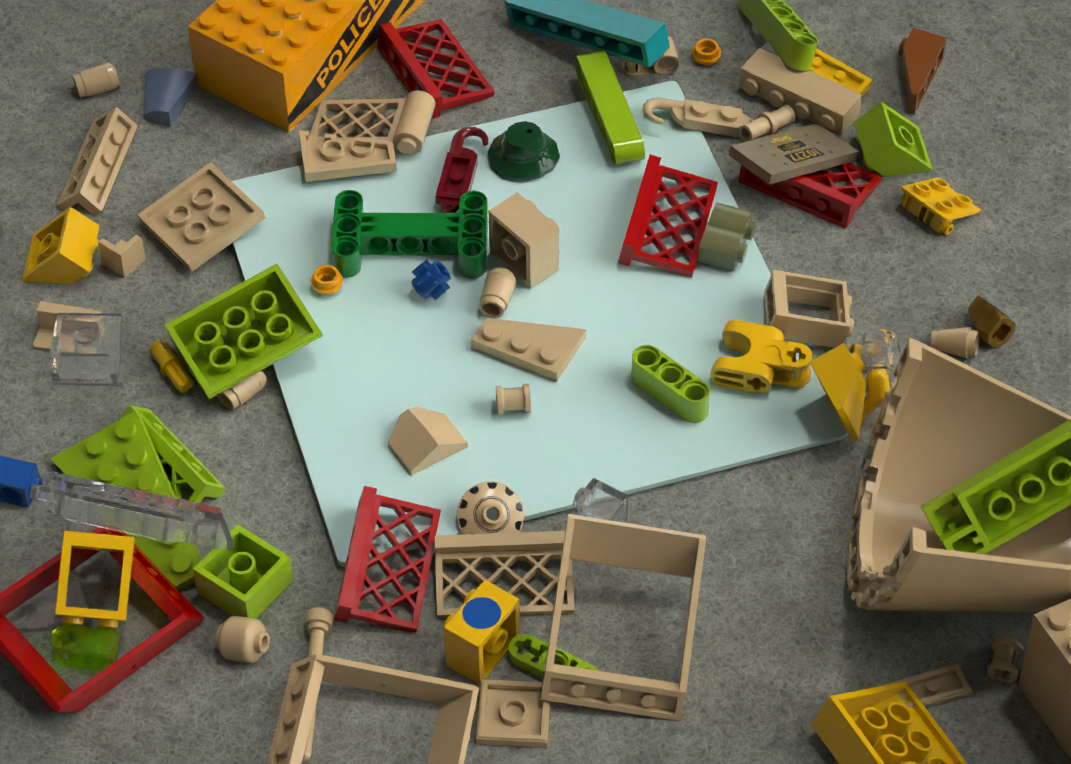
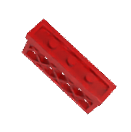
(415, 72)
(815, 198)
(642, 217)
(358, 556)

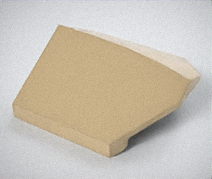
(424, 439)

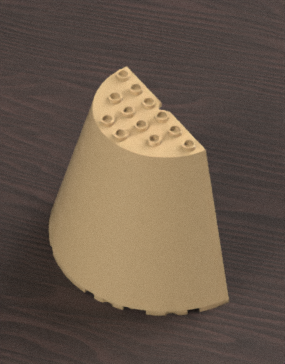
(929, 436)

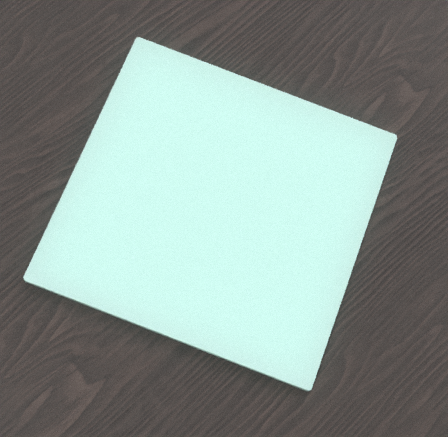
(404, 351)

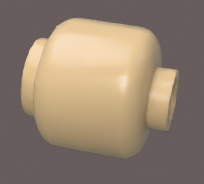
(242, 639)

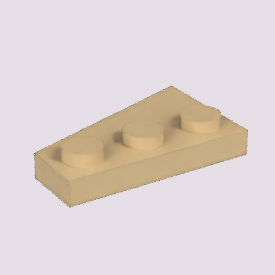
(339, 158)
(529, 345)

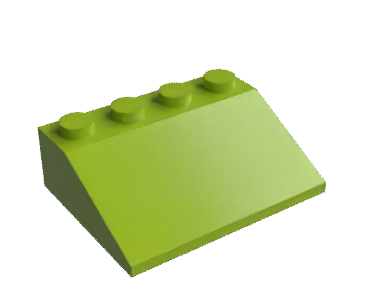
(242, 331)

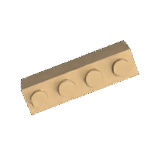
(804, 91)

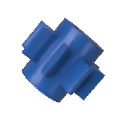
(431, 279)

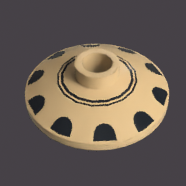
(486, 495)

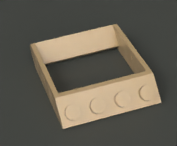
(632, 548)
(302, 690)

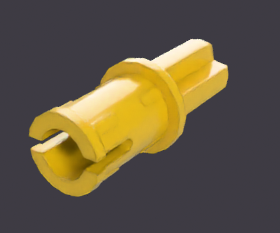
(171, 365)

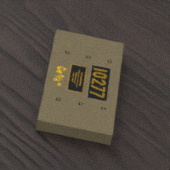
(793, 153)

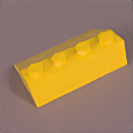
(882, 729)

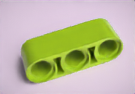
(670, 383)

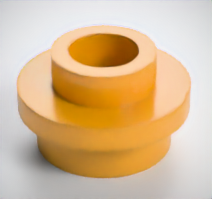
(706, 52)
(326, 280)

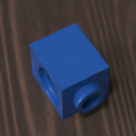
(16, 481)

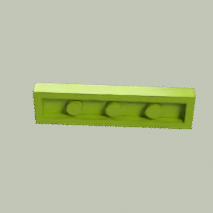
(180, 458)

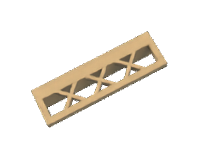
(98, 162)

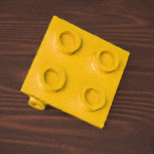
(936, 203)

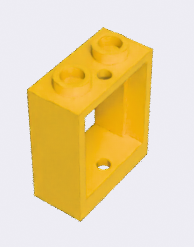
(102, 542)

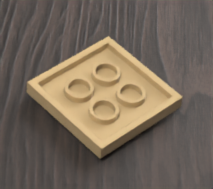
(201, 216)

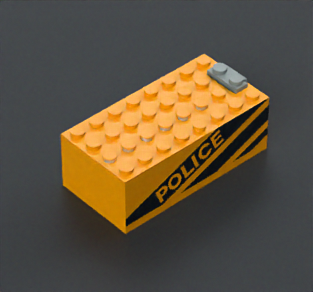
(286, 53)

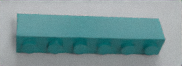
(593, 27)

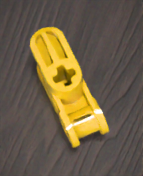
(765, 361)

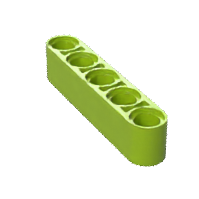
(783, 31)
(609, 108)

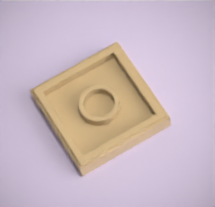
(512, 714)

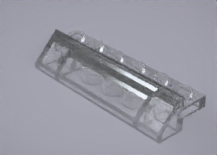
(134, 511)

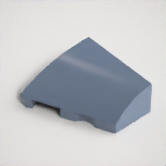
(166, 94)

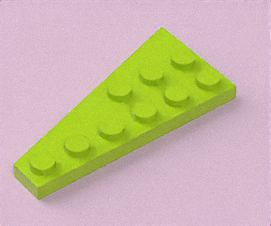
(127, 458)

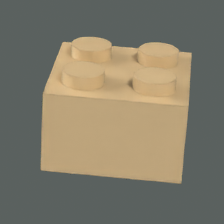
(524, 239)

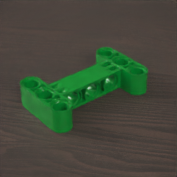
(410, 233)

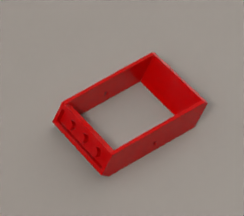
(37, 671)

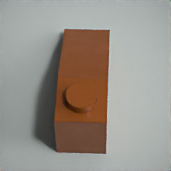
(920, 61)

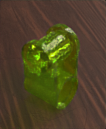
(89, 646)

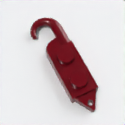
(458, 170)

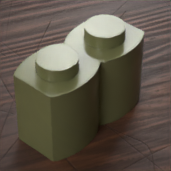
(726, 237)

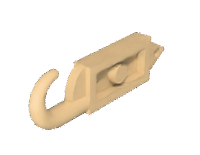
(699, 115)

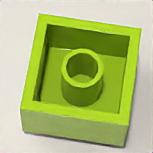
(244, 577)

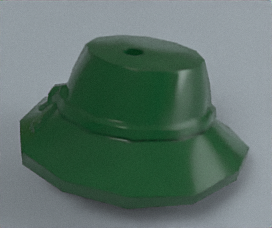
(523, 152)

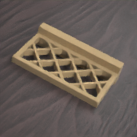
(498, 548)

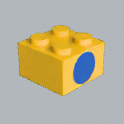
(481, 631)

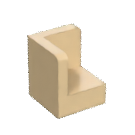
(123, 256)

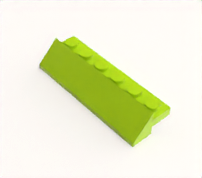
(1005, 496)

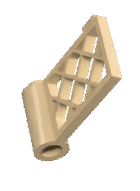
(405, 126)

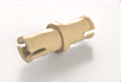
(767, 123)

